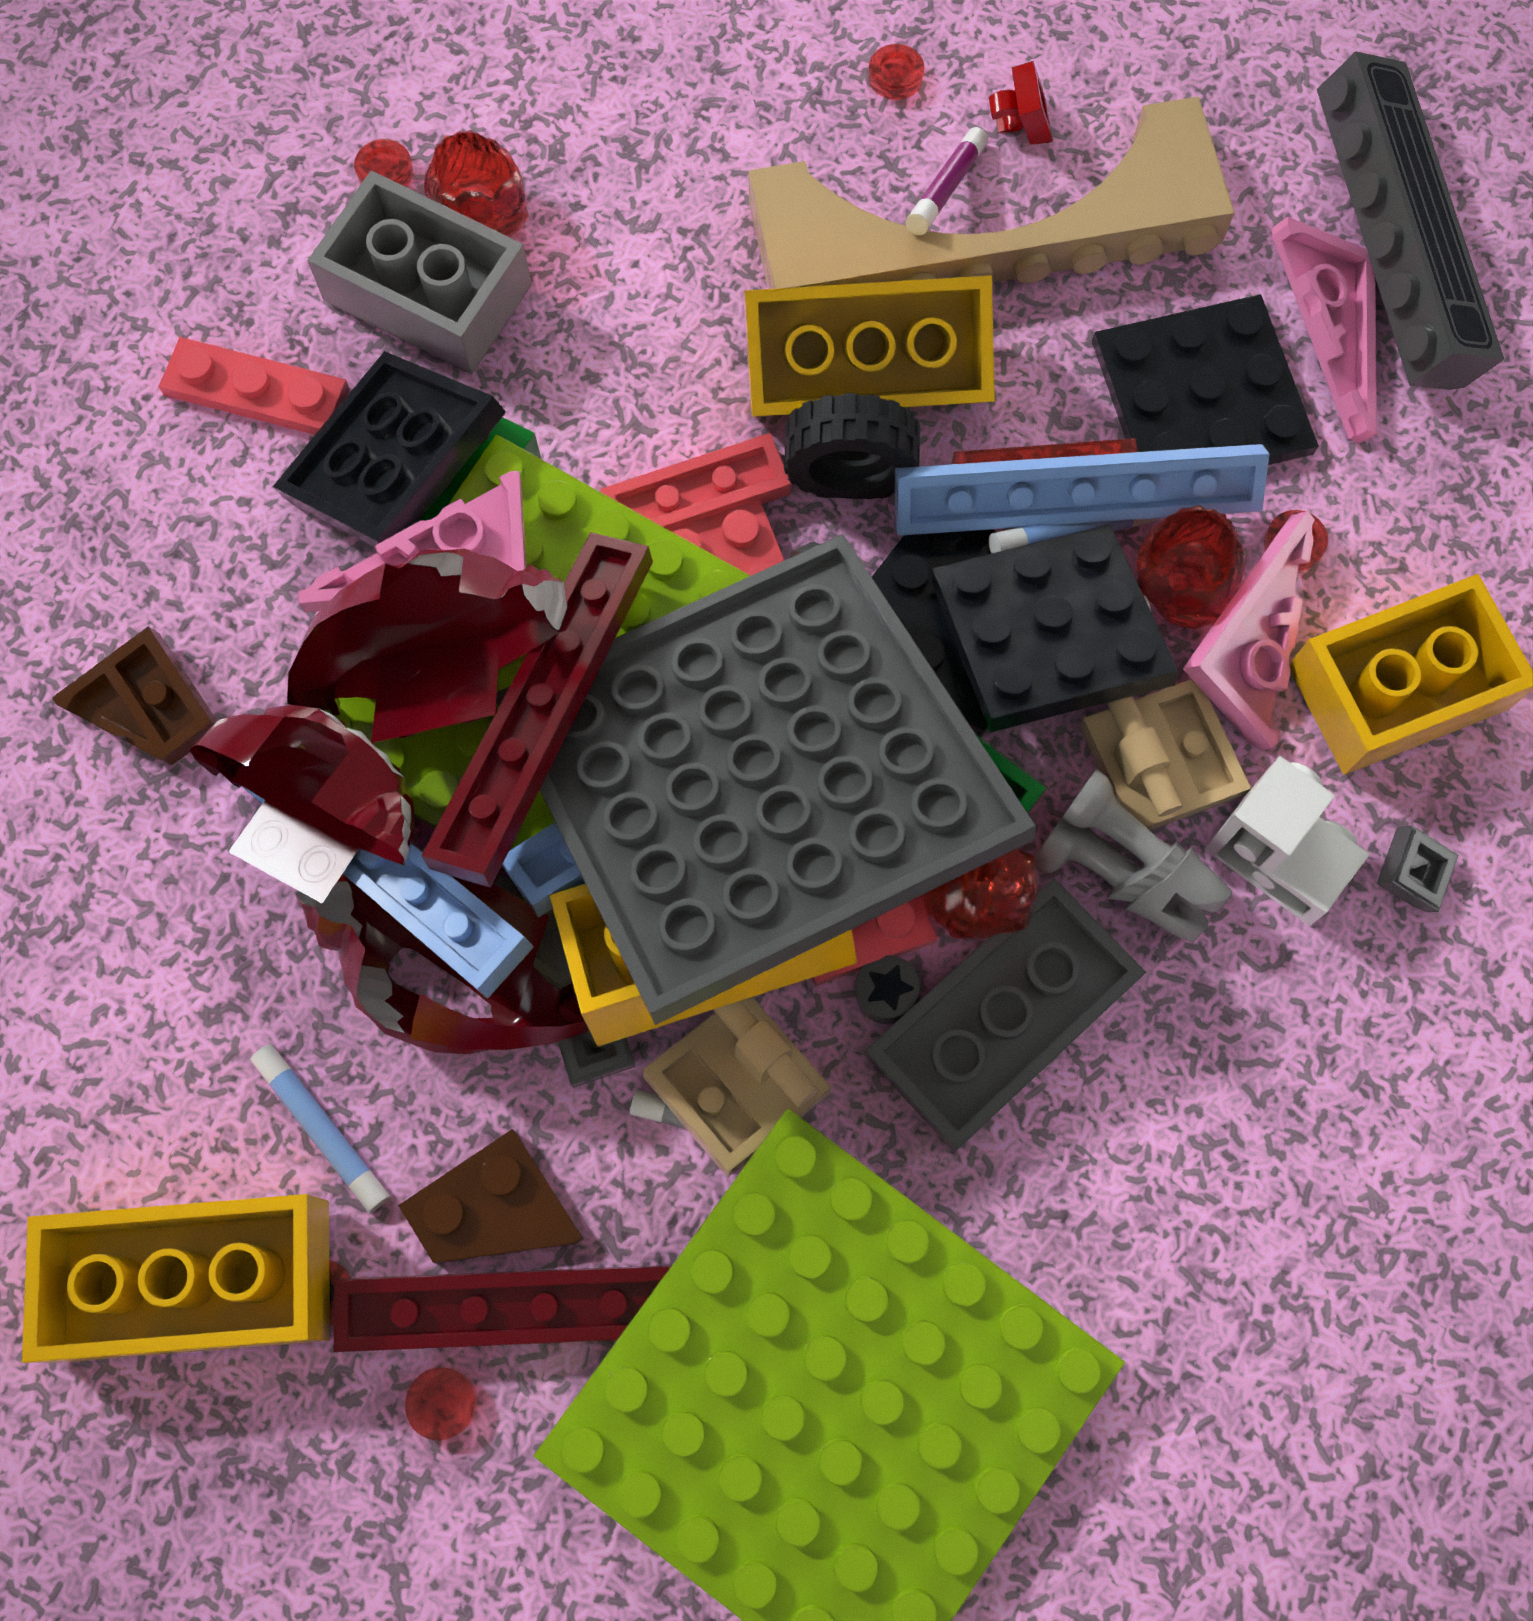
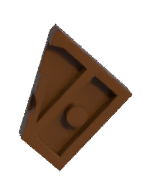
(141, 698)
(490, 1207)

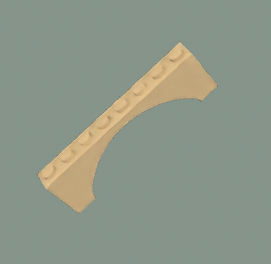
(1155, 202)

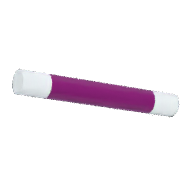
(946, 181)

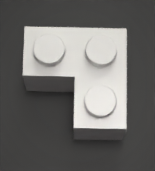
(1286, 846)

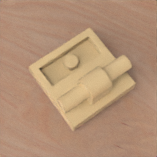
(1165, 754)
(735, 1081)

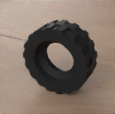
(850, 446)

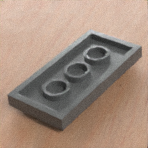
(1003, 1016)

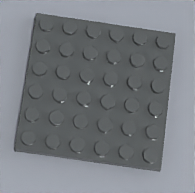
(769, 779)

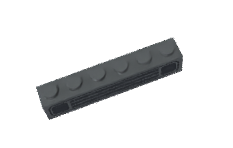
(1409, 223)

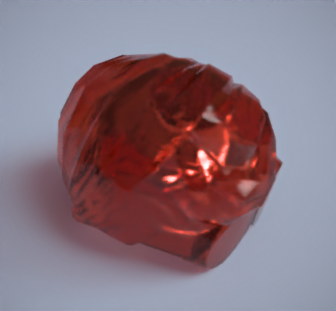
(478, 181)
(1191, 566)
(987, 899)

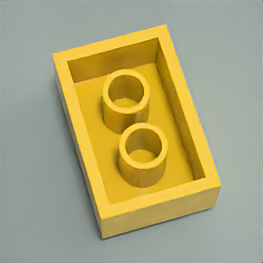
(1411, 673)

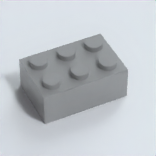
(421, 271)

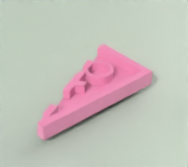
(1338, 306)
(486, 525)
(1251, 642)

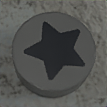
(887, 989)

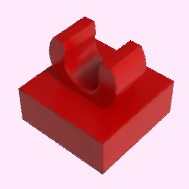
(1024, 106)

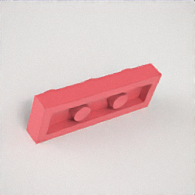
(252, 386)
(706, 484)

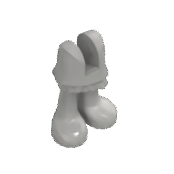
(1163, 889)

